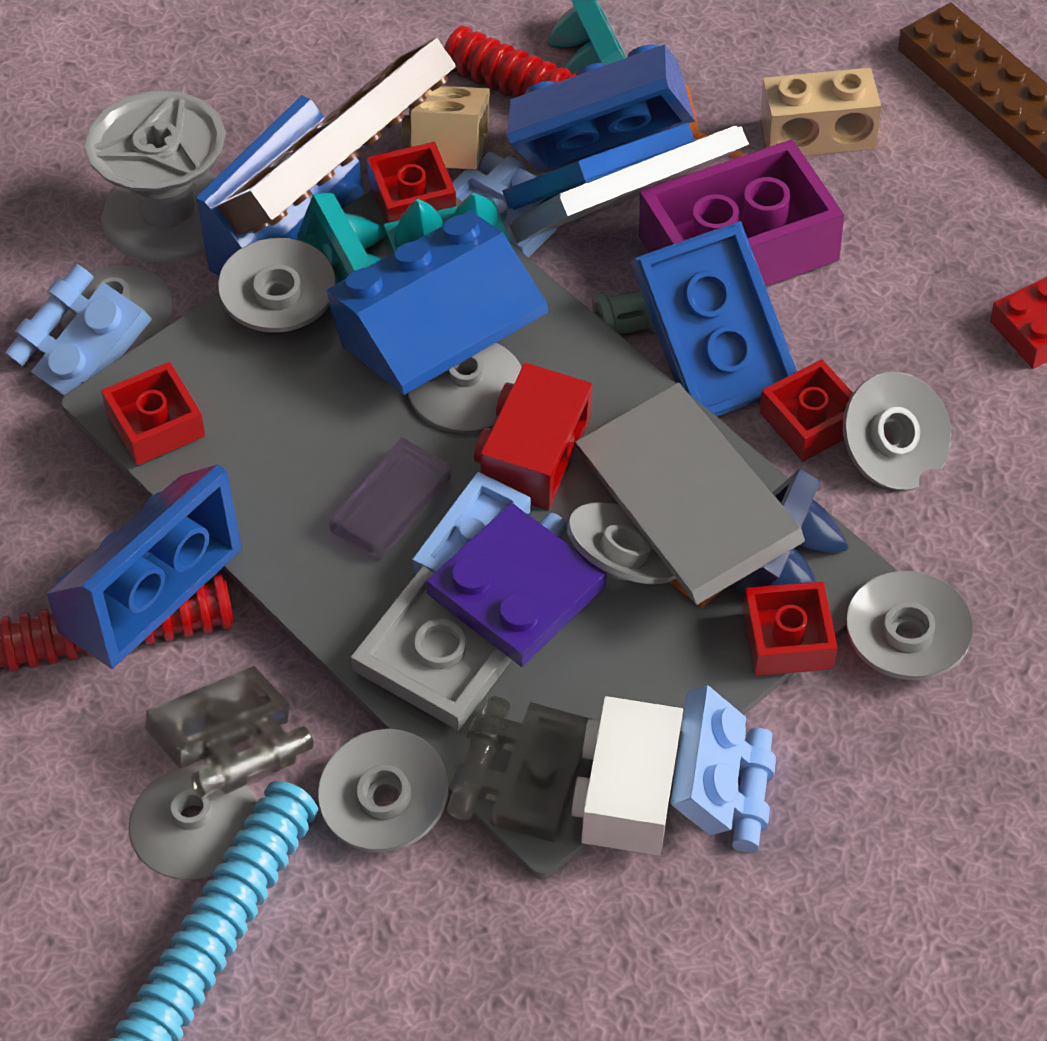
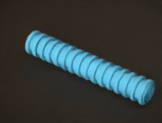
(220, 916)

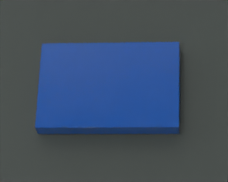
(596, 167)
(715, 318)

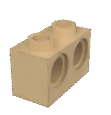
(822, 111)
(456, 122)

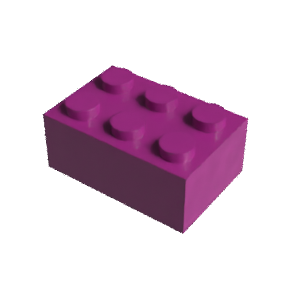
(772, 192)

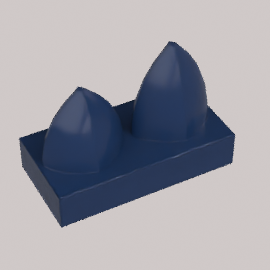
(818, 529)

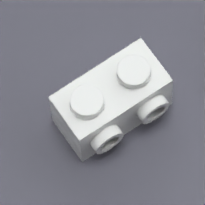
(630, 775)

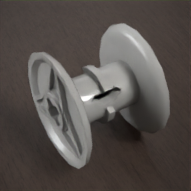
(160, 159)

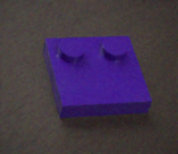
(516, 584)

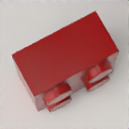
(410, 174)
(1023, 321)
(807, 409)
(153, 413)
(789, 628)

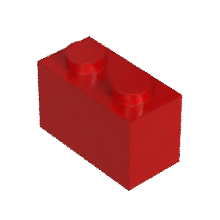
(535, 432)

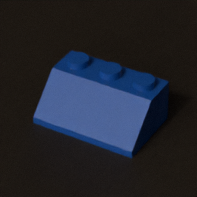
(599, 108)
(218, 234)
(435, 302)
(148, 566)

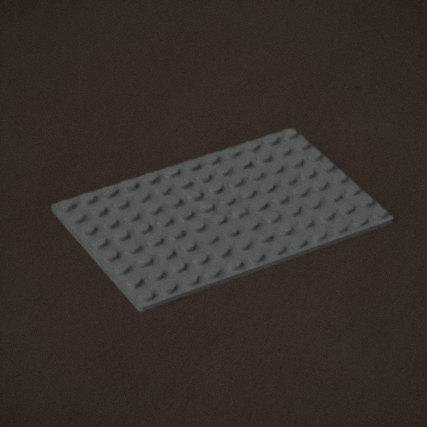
(310, 422)

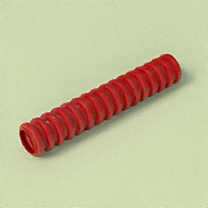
(499, 63)
(39, 639)

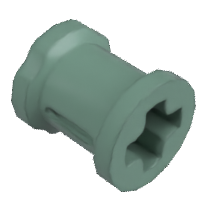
(610, 307)

